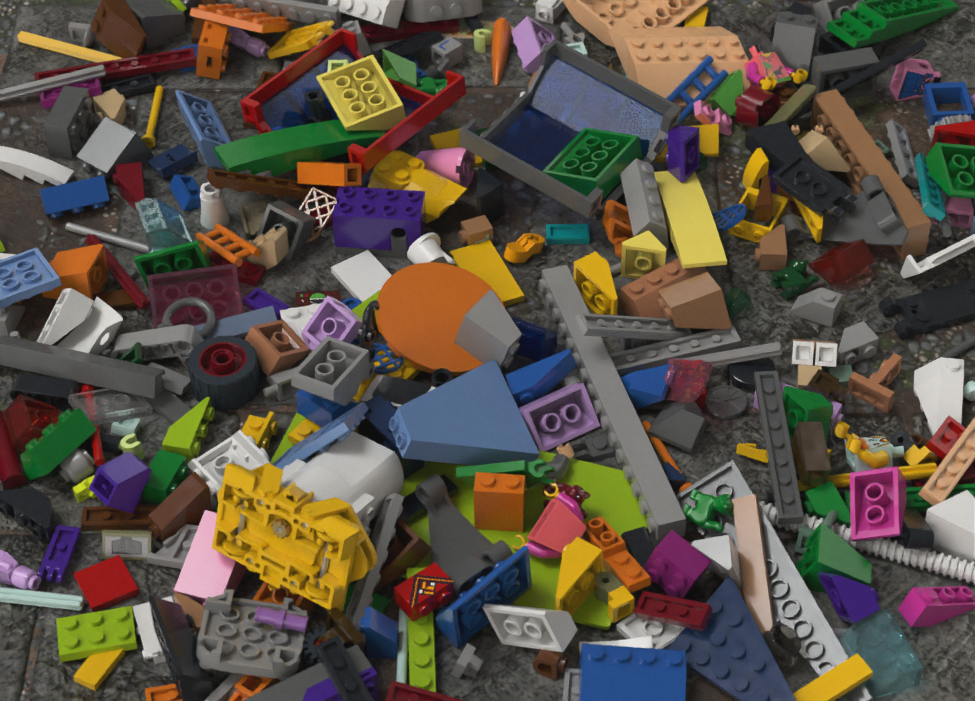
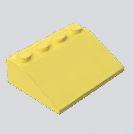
(362, 96)

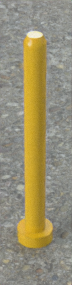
(149, 138)

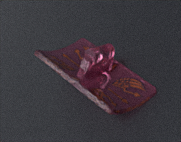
(686, 379)

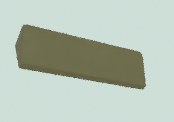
(794, 104)

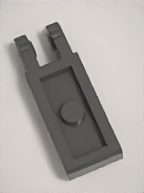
(593, 449)

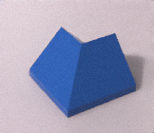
(646, 386)

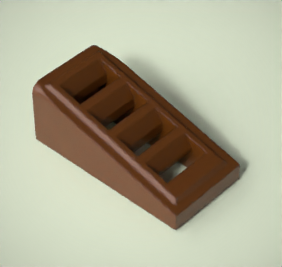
(764, 202)

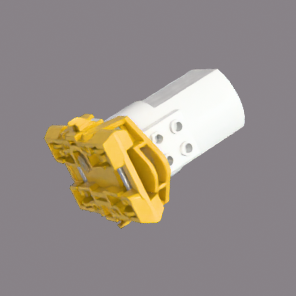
(310, 519)

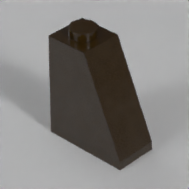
(810, 453)

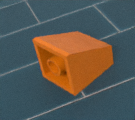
(81, 270)
(500, 501)

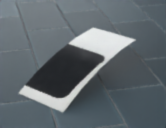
(395, 389)

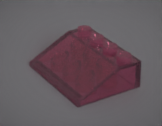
(213, 284)

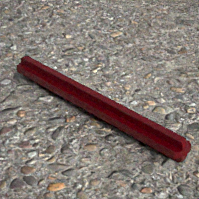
(121, 275)

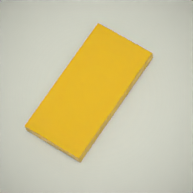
(487, 264)

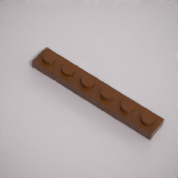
(261, 184)

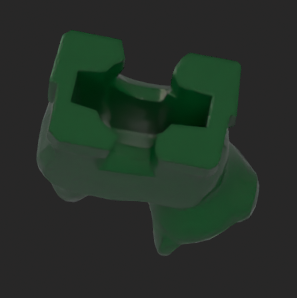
(793, 279)

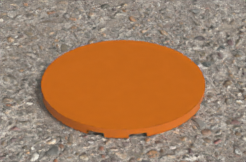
(423, 314)

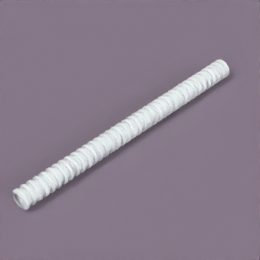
(887, 548)

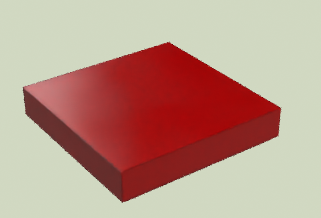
(106, 583)

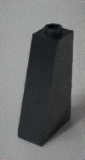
(776, 142)

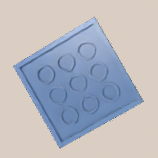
(324, 437)

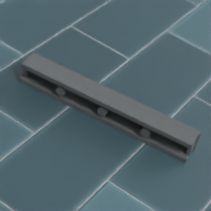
(81, 367)

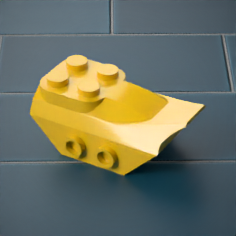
(407, 172)

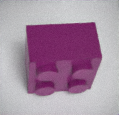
(676, 565)

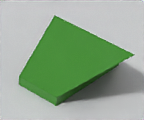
(399, 69)

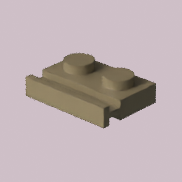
(252, 217)

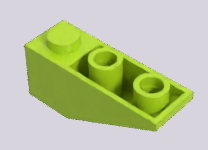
(186, 433)

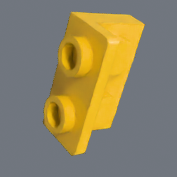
(261, 429)

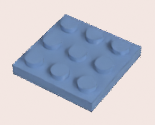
(25, 276)

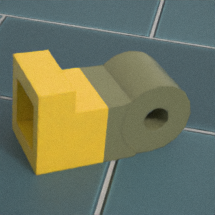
(614, 595)

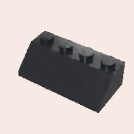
(179, 650)

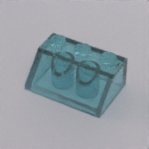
(161, 225)
(885, 651)

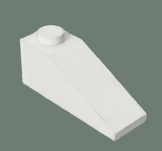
(67, 313)

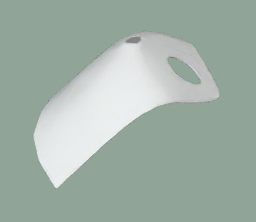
(96, 331)

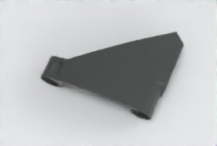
(873, 220)
(454, 541)

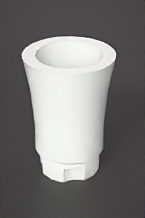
(212, 207)

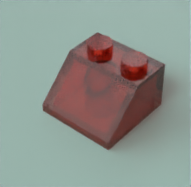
(843, 262)
(27, 419)

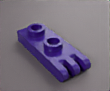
(59, 553)

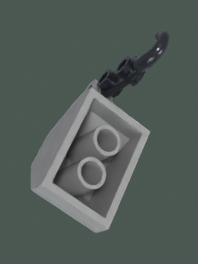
(339, 367)

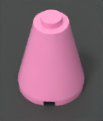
(450, 163)

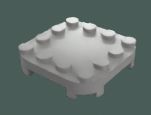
(238, 644)

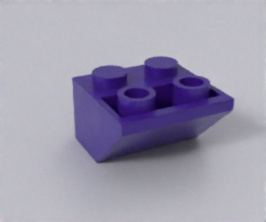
(121, 482)

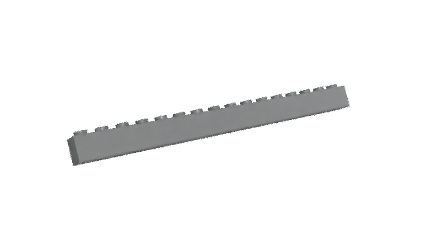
(614, 406)

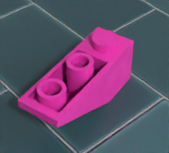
(935, 604)

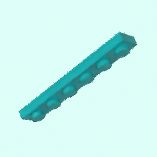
(929, 190)

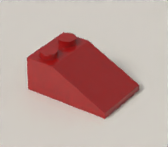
(956, 133)

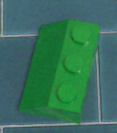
(173, 259)
(56, 443)

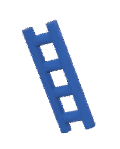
(704, 90)

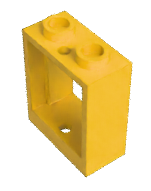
(752, 231)

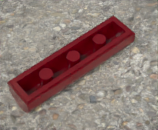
(10, 467)

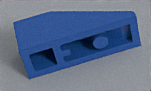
(540, 377)

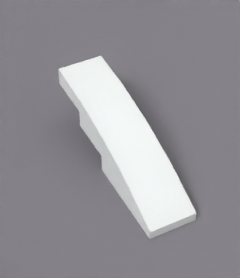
(33, 166)

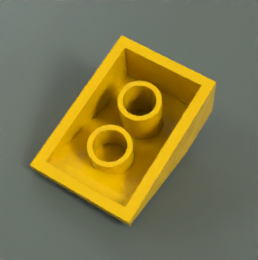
(596, 284)
(577, 574)

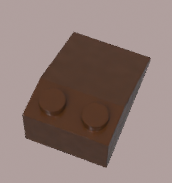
(118, 28)
(404, 552)

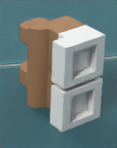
(814, 352)

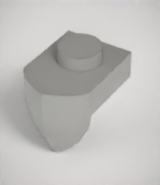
(81, 34)

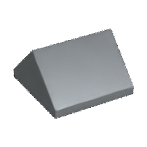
(723, 557)

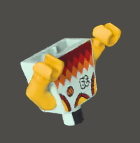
(867, 452)

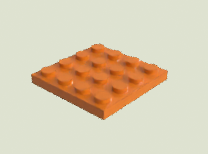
(242, 18)

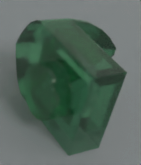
(736, 301)

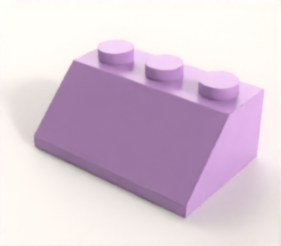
(530, 39)
(559, 416)

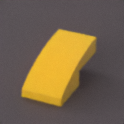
(755, 169)

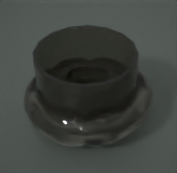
(783, 644)

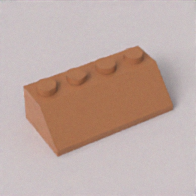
(641, 295)

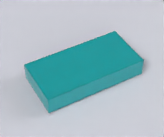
(567, 234)

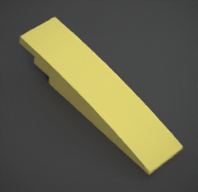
(689, 221)

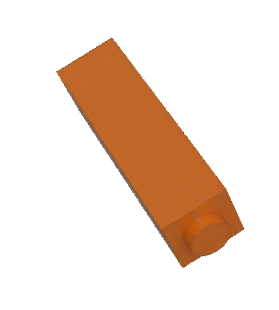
(329, 173)

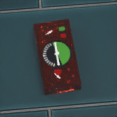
(314, 297)

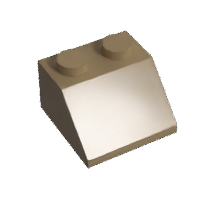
(823, 152)

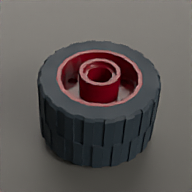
(225, 372)

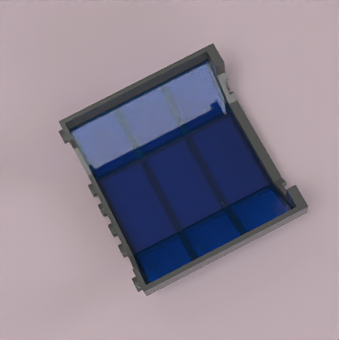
(560, 102)

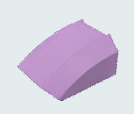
(331, 320)

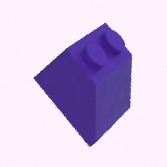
(683, 151)
(849, 598)

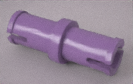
(281, 619)

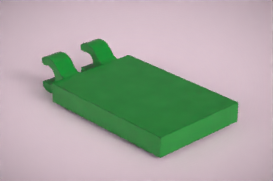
(529, 469)

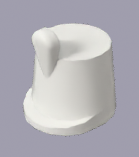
(428, 249)

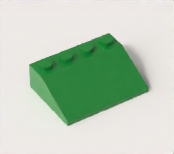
(595, 160)
(953, 168)

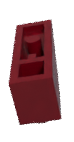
(130, 182)

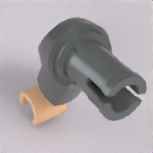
(559, 462)

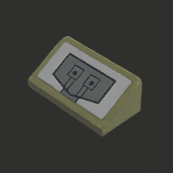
(127, 544)

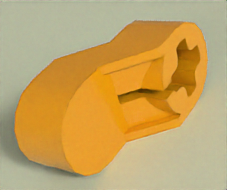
(524, 247)

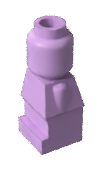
(243, 41)
(16, 575)

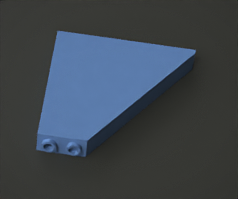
(465, 422)

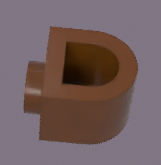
(550, 663)

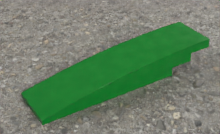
(885, 19)
(283, 148)

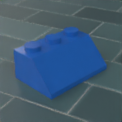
(74, 196)

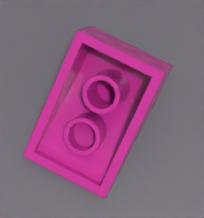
(877, 503)

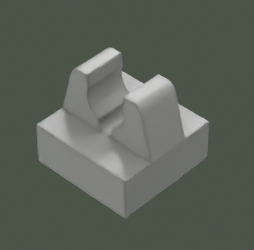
(467, 663)

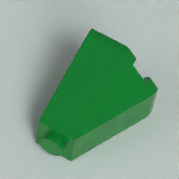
(831, 555)

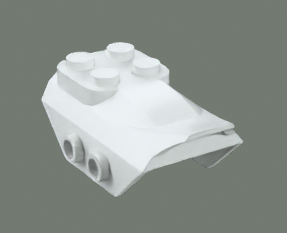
(235, 450)

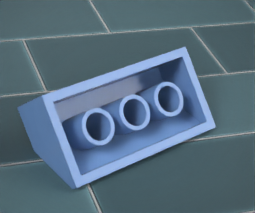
(203, 125)

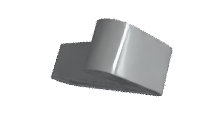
(161, 342)

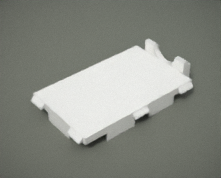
(146, 631)

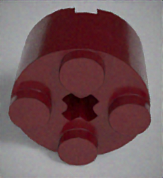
(756, 107)

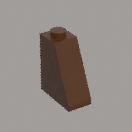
(181, 507)

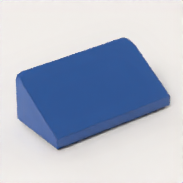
(186, 192)

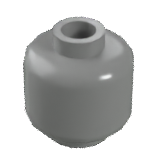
(77, 466)

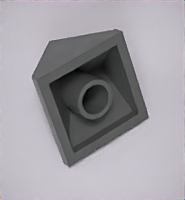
(679, 424)

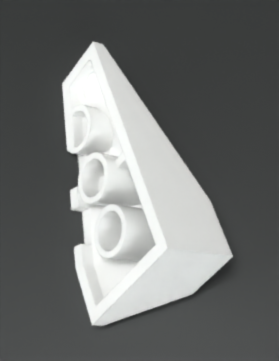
(940, 390)

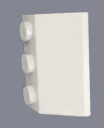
(531, 626)

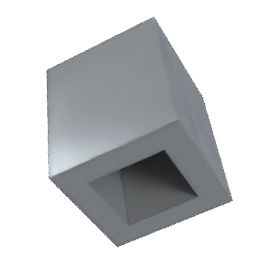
(449, 49)

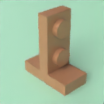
(874, 389)

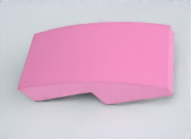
(707, 116)

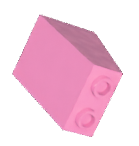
(205, 569)

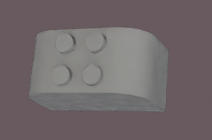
(440, 9)

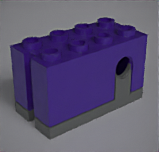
(378, 220)

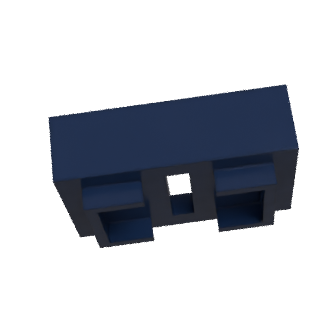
(179, 154)

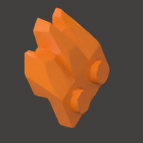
(617, 224)

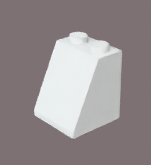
(954, 526)

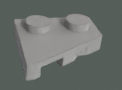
(175, 548)

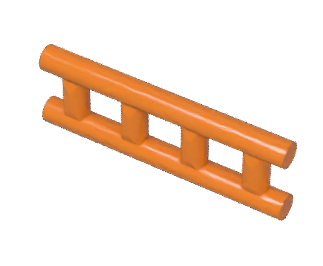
(227, 252)

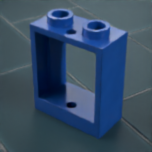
(945, 93)

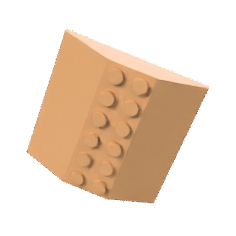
(602, 15)
(667, 55)

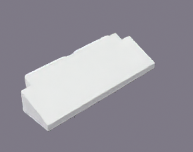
(912, 268)

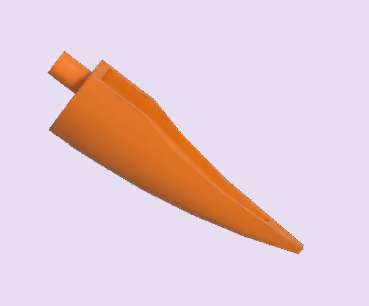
(500, 48)

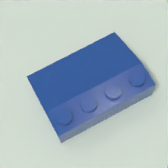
(501, 586)
(631, 674)

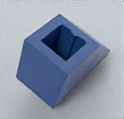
(380, 634)

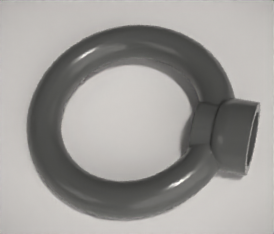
(191, 301)

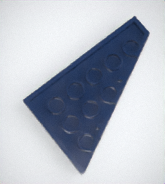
(733, 651)

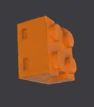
(213, 50)

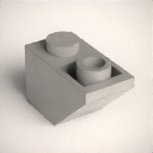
(857, 344)

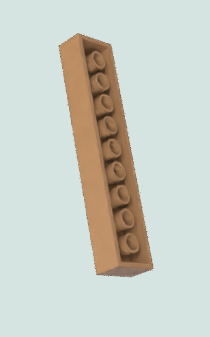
(866, 159)

